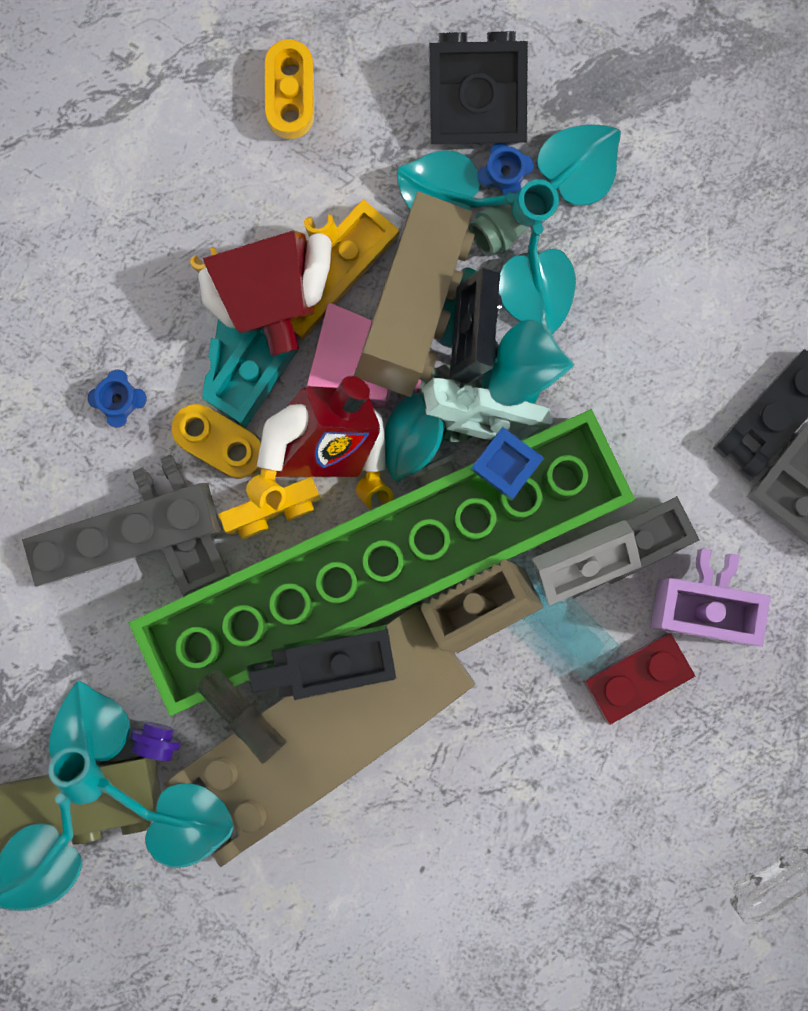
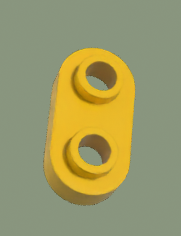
(289, 92)
(216, 441)

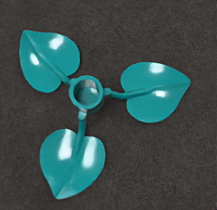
(578, 164)
(524, 367)
(90, 728)

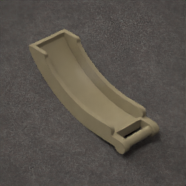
(329, 737)

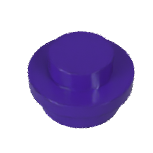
(155, 741)

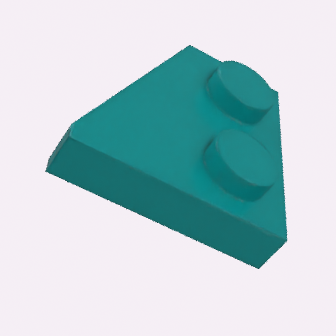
(241, 372)

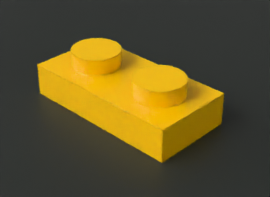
(251, 520)

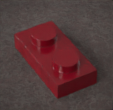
(639, 678)

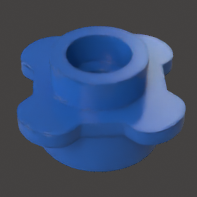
(504, 156)
(102, 398)

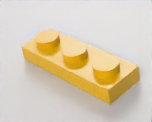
(360, 243)

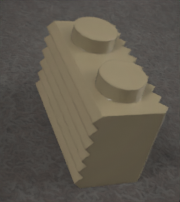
(481, 607)

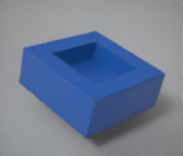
(507, 463)

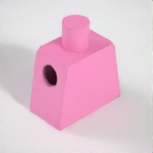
(339, 352)

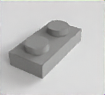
(587, 562)

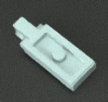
(478, 415)

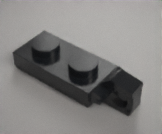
(326, 664)

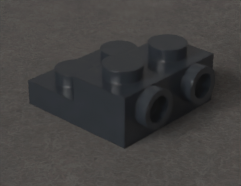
(478, 89)

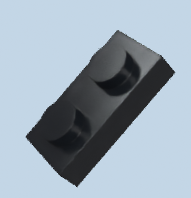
(475, 326)

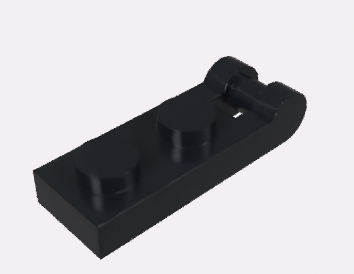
(769, 419)

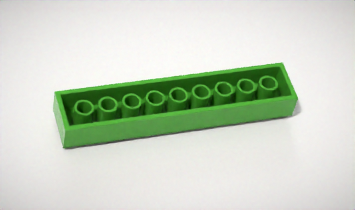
(379, 562)

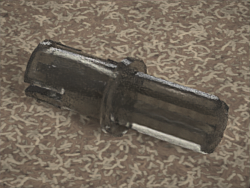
(241, 715)

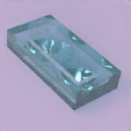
(572, 635)

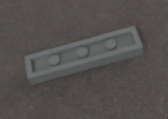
(122, 534)

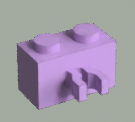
(709, 609)

